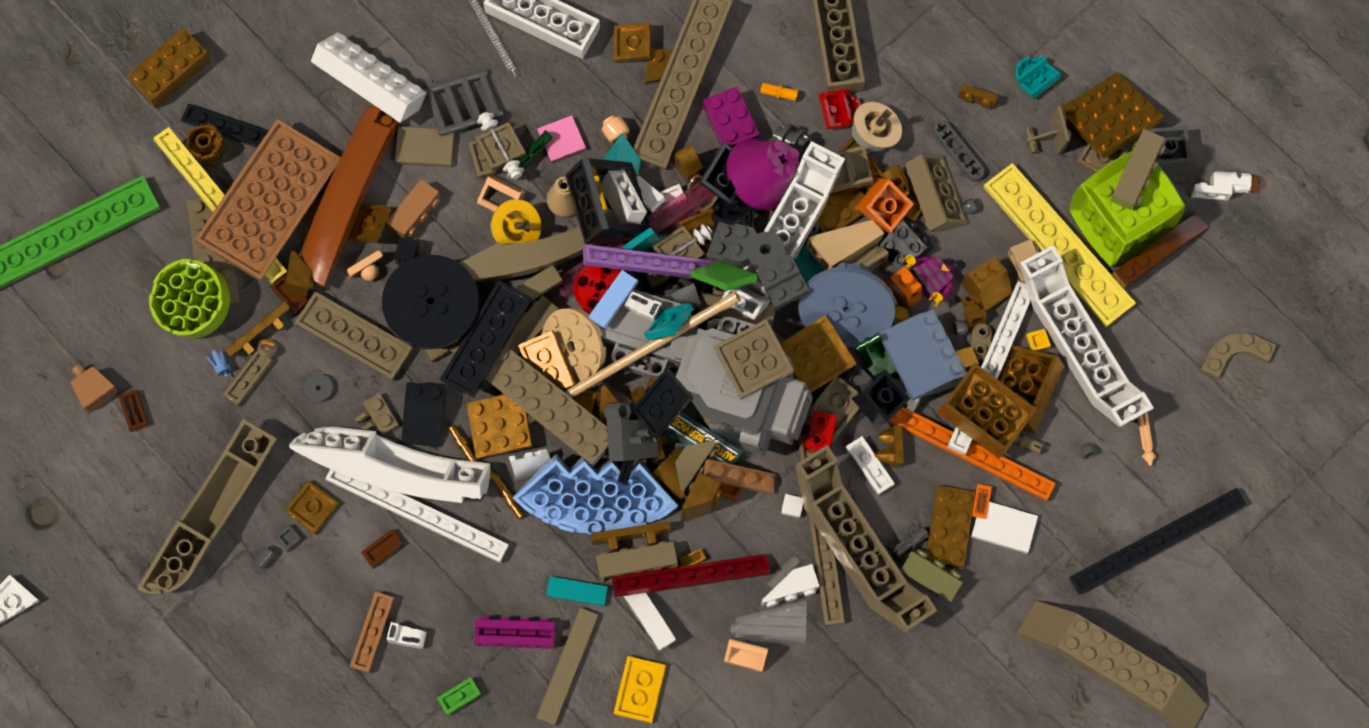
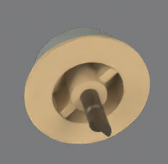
(876, 127)

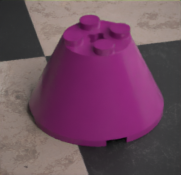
(762, 171)

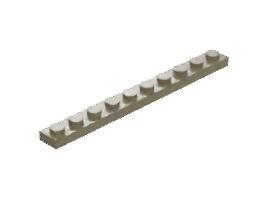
(825, 567)

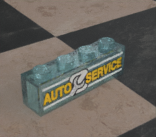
(690, 432)

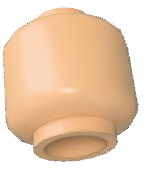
(613, 128)

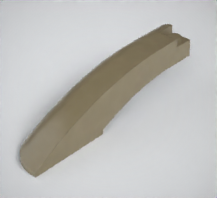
(209, 510)

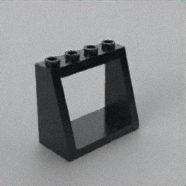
(589, 206)

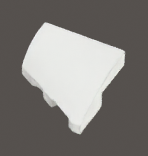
(528, 464)

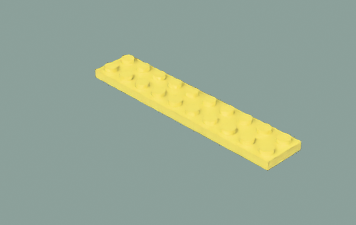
(1047, 229)

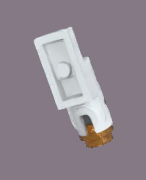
(1224, 183)

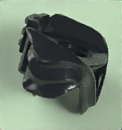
(730, 214)

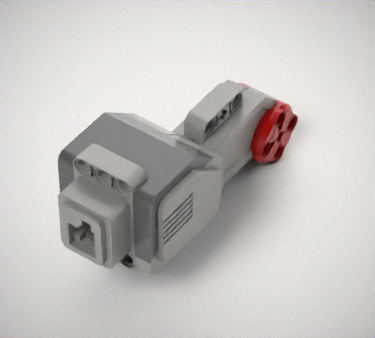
(753, 421)

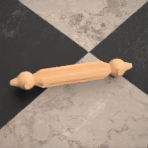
(1146, 439)

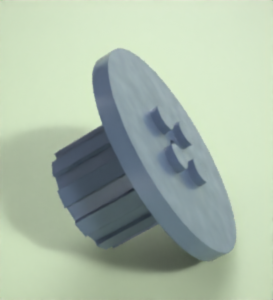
(851, 299)

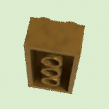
(169, 68)

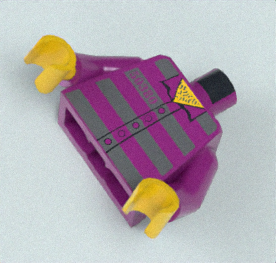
(933, 276)

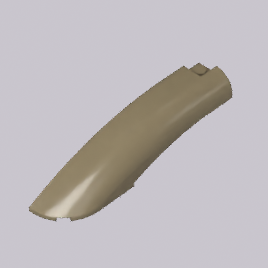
(528, 257)

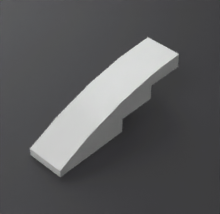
(650, 620)

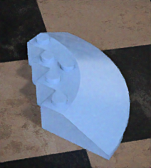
(592, 499)

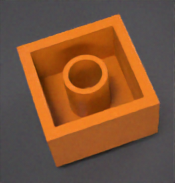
(885, 204)

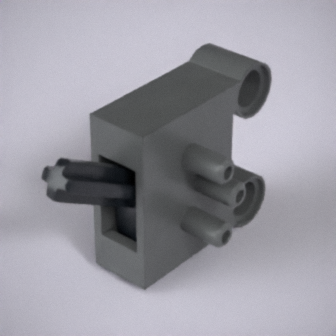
(628, 438)

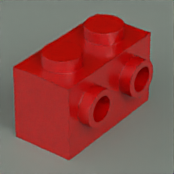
(821, 431)

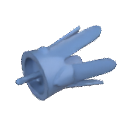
(220, 365)

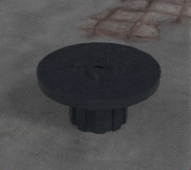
(430, 301)

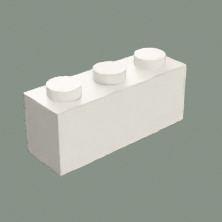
(623, 197)

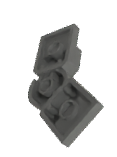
(776, 271)

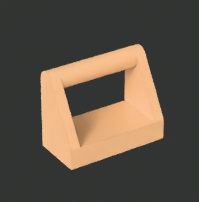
(501, 185)
(745, 655)

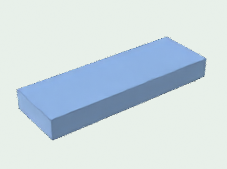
(613, 299)

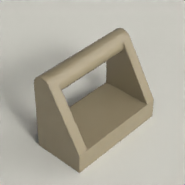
(872, 258)

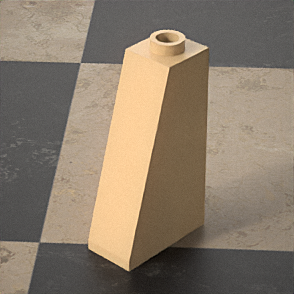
(844, 243)

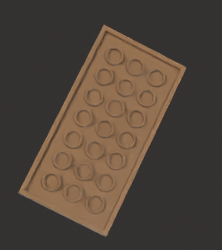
(268, 200)

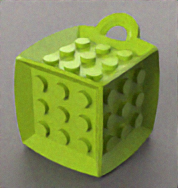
(1116, 230)

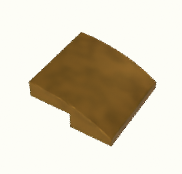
(667, 473)

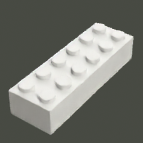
(548, 21)
(368, 77)

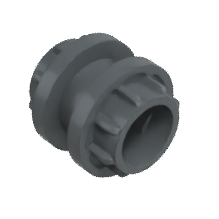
(797, 140)

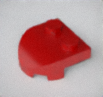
(838, 108)

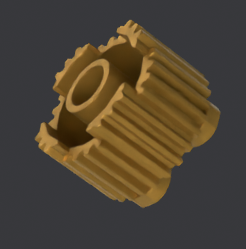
(210, 152)

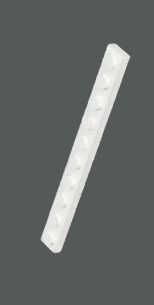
(998, 350)
(423, 516)

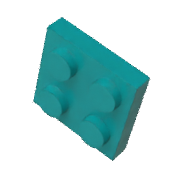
(668, 321)

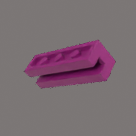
(514, 633)

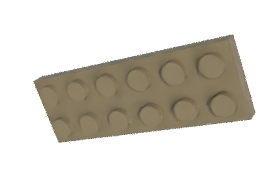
(198, 216)
(353, 336)

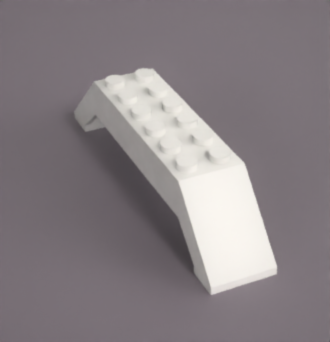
(794, 217)
(1080, 340)

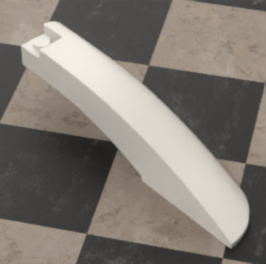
(393, 466)

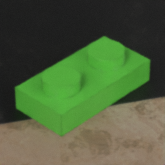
(458, 696)

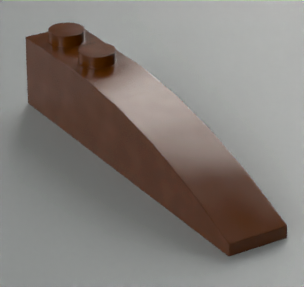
(1159, 251)

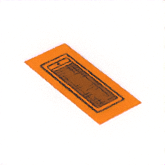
(981, 501)

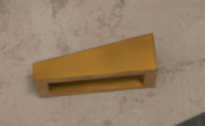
(693, 558)

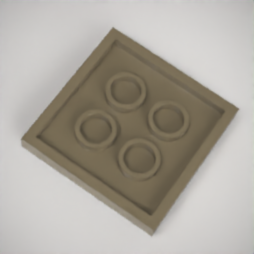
(753, 359)

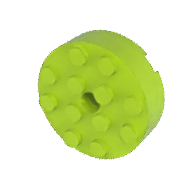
(207, 303)

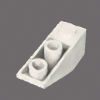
(796, 583)

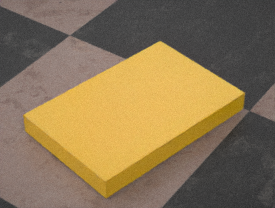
(639, 689)

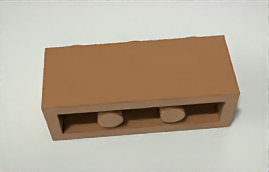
(413, 210)

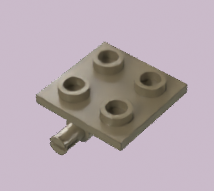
(1059, 133)

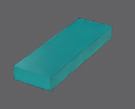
(577, 591)

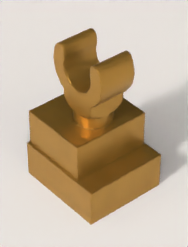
(973, 314)

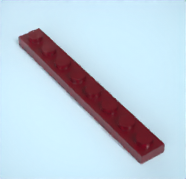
(690, 575)

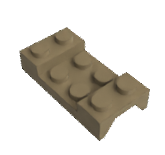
(855, 170)

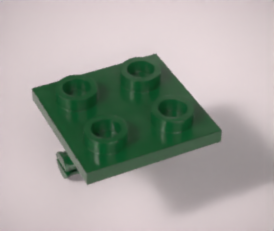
(875, 355)

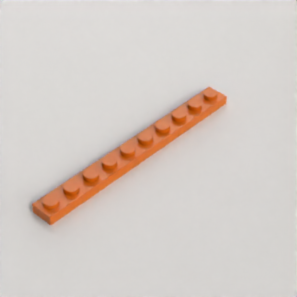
(975, 454)

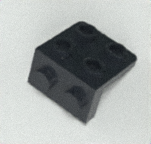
(904, 241)

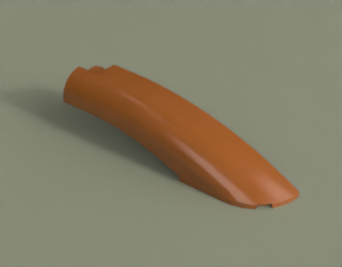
(347, 192)

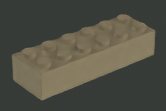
(838, 45)

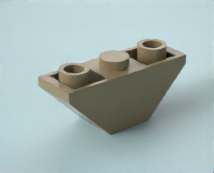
(692, 462)

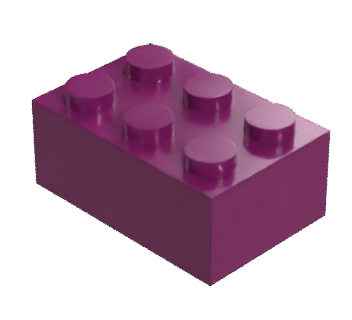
(729, 117)

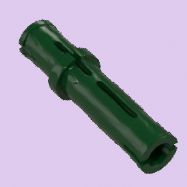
(537, 147)

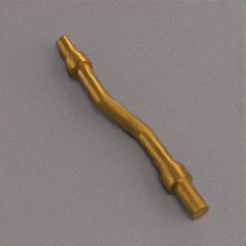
(462, 444)

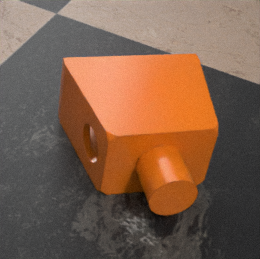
(904, 286)

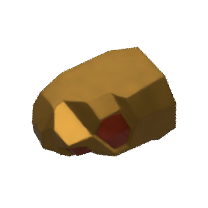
(897, 176)

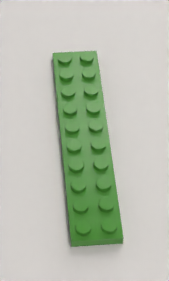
(75, 230)

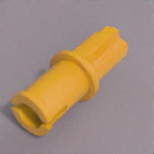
(779, 91)

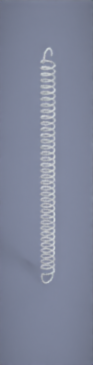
(473, 1)

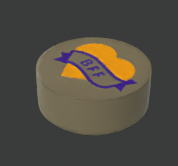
(267, 348)

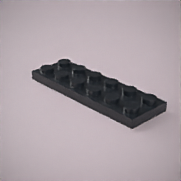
(486, 339)

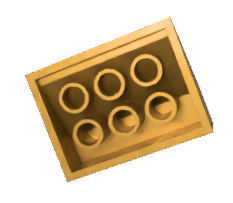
(1033, 378)
(987, 411)

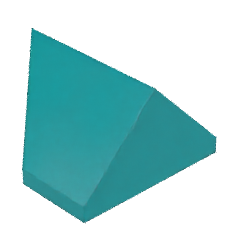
(624, 152)

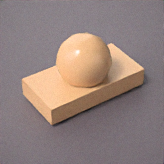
(366, 267)

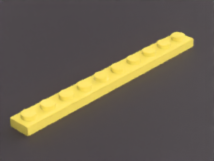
(201, 183)

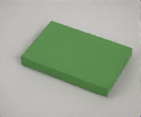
(723, 275)

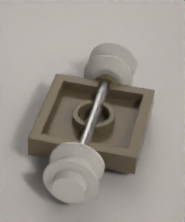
(500, 146)
(683, 244)

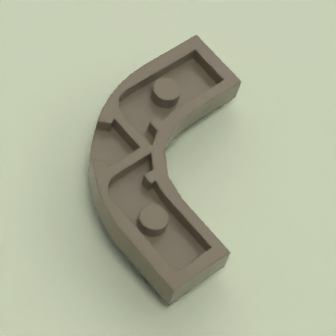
(1232, 345)

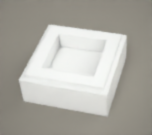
(792, 506)

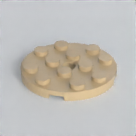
(575, 326)

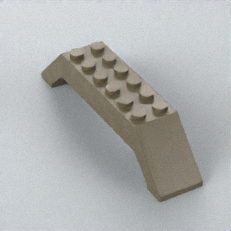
(857, 544)
(1113, 663)

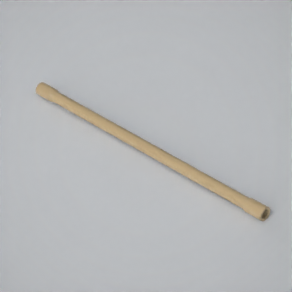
(723, 304)

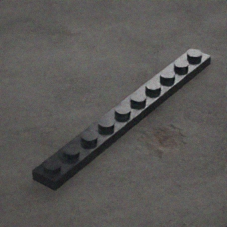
(1157, 541)

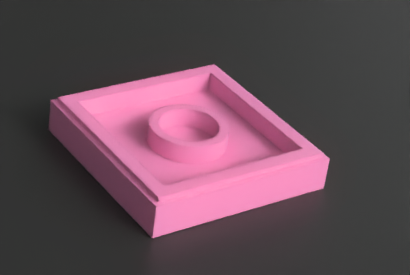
(566, 139)

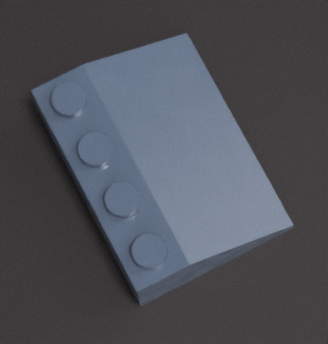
(923, 355)

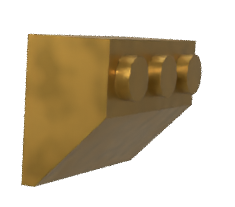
(702, 498)

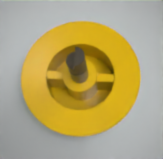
(515, 223)

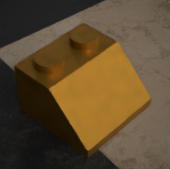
(988, 284)

